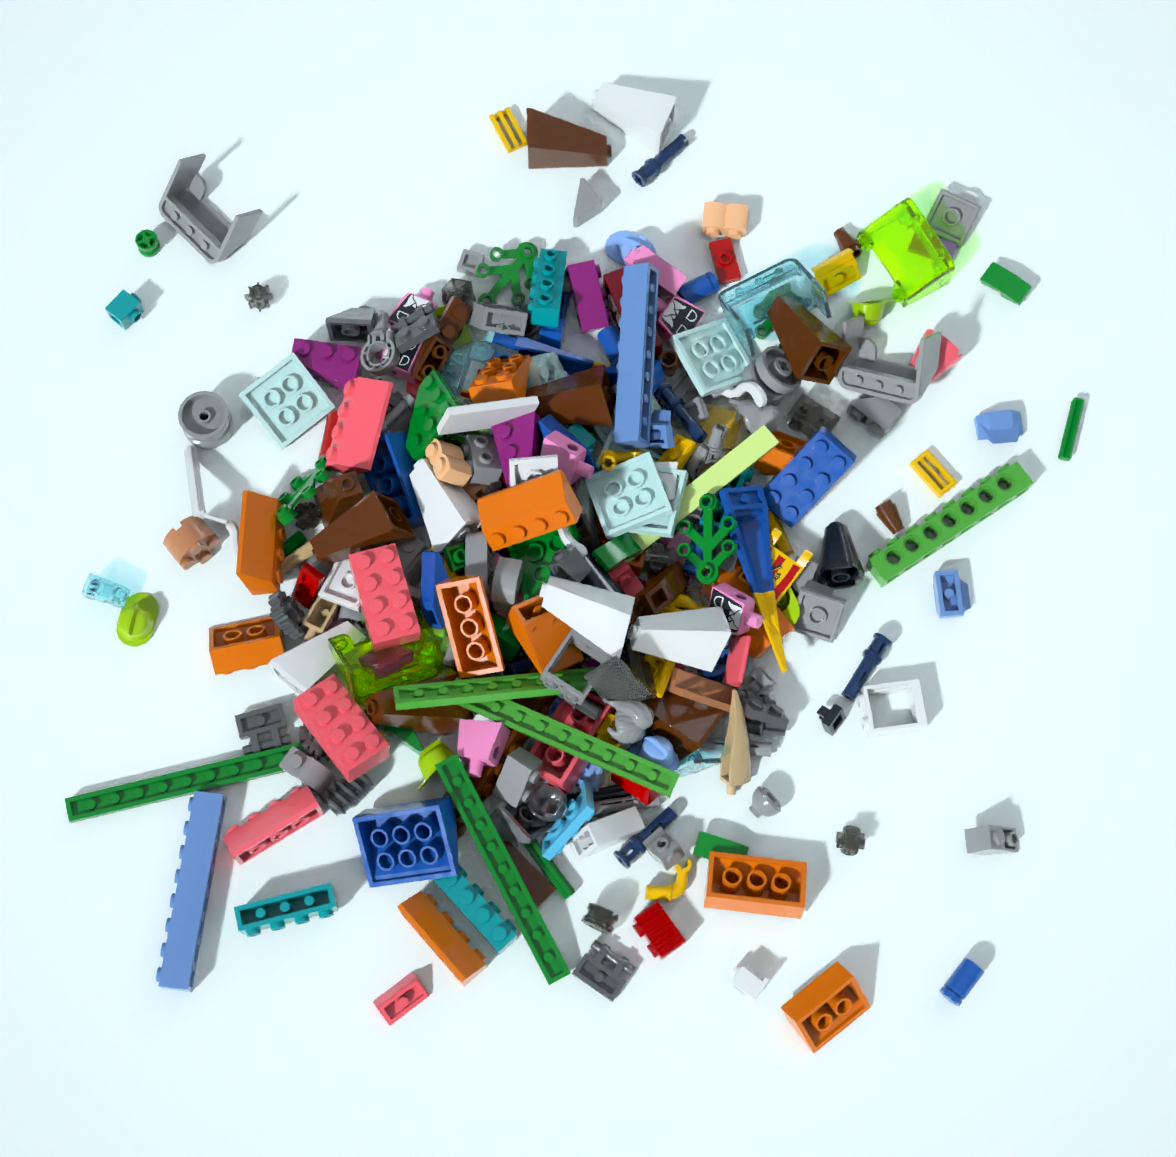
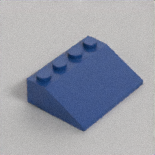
(408, 842)

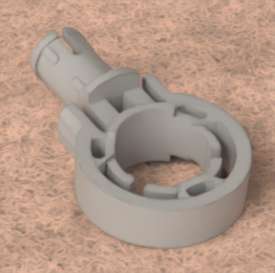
(378, 340)
(708, 452)

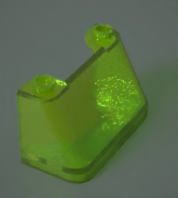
(908, 252)
(363, 682)

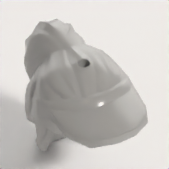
(756, 416)
(630, 721)

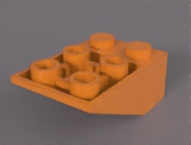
(501, 379)
(541, 634)

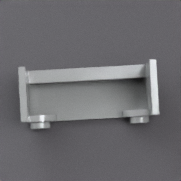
(197, 219)
(882, 378)

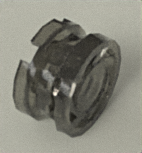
(600, 918)

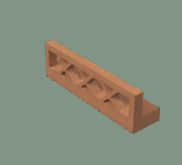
(701, 689)

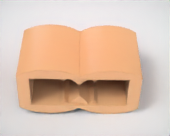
(725, 220)
(448, 462)

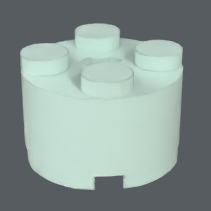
(544, 369)

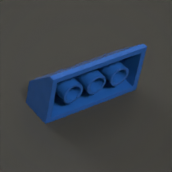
(391, 475)

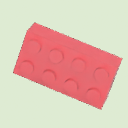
(384, 597)
(341, 728)
(558, 766)

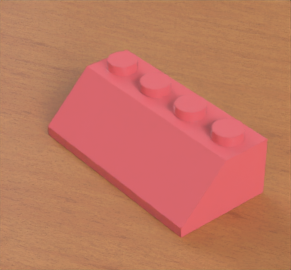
(358, 425)
(272, 825)

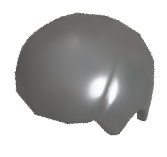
(548, 802)

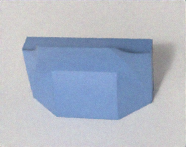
(999, 426)
(661, 430)
(950, 594)

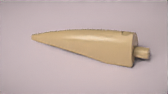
(319, 618)
(735, 755)

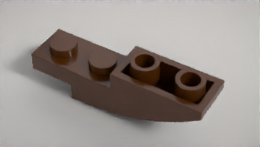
(439, 346)
(659, 592)

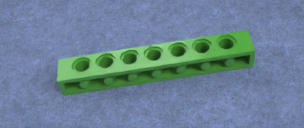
(885, 571)

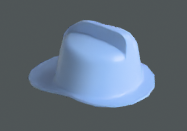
(622, 241)
(657, 750)

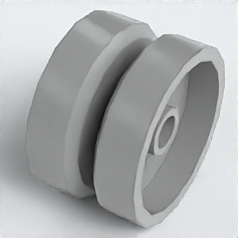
(772, 374)
(205, 419)

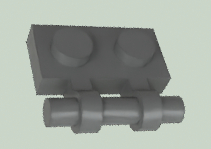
(415, 328)
(762, 708)
(261, 722)
(598, 976)

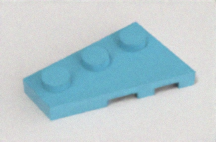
(563, 829)

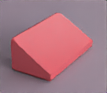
(737, 661)
(401, 998)

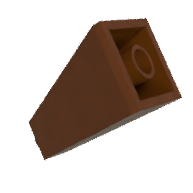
(563, 144)
(807, 342)
(577, 398)
(337, 496)
(365, 526)
(433, 720)
(682, 722)

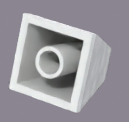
(637, 112)
(444, 507)
(591, 611)
(683, 636)
(312, 660)

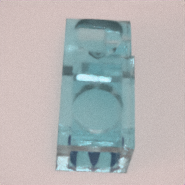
(105, 591)

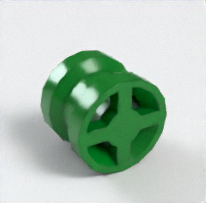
(144, 238)

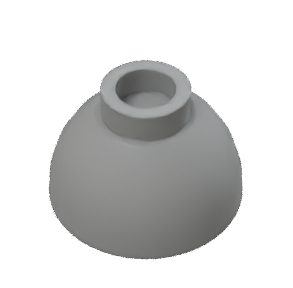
(764, 803)

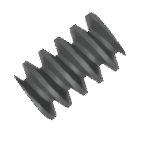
(344, 793)

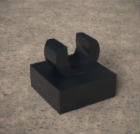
(831, 718)

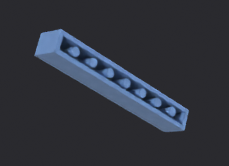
(636, 356)
(192, 891)

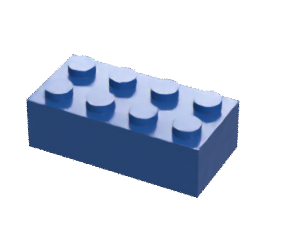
(807, 476)

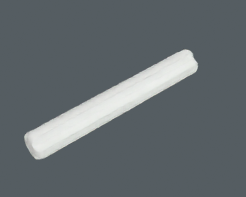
(194, 481)

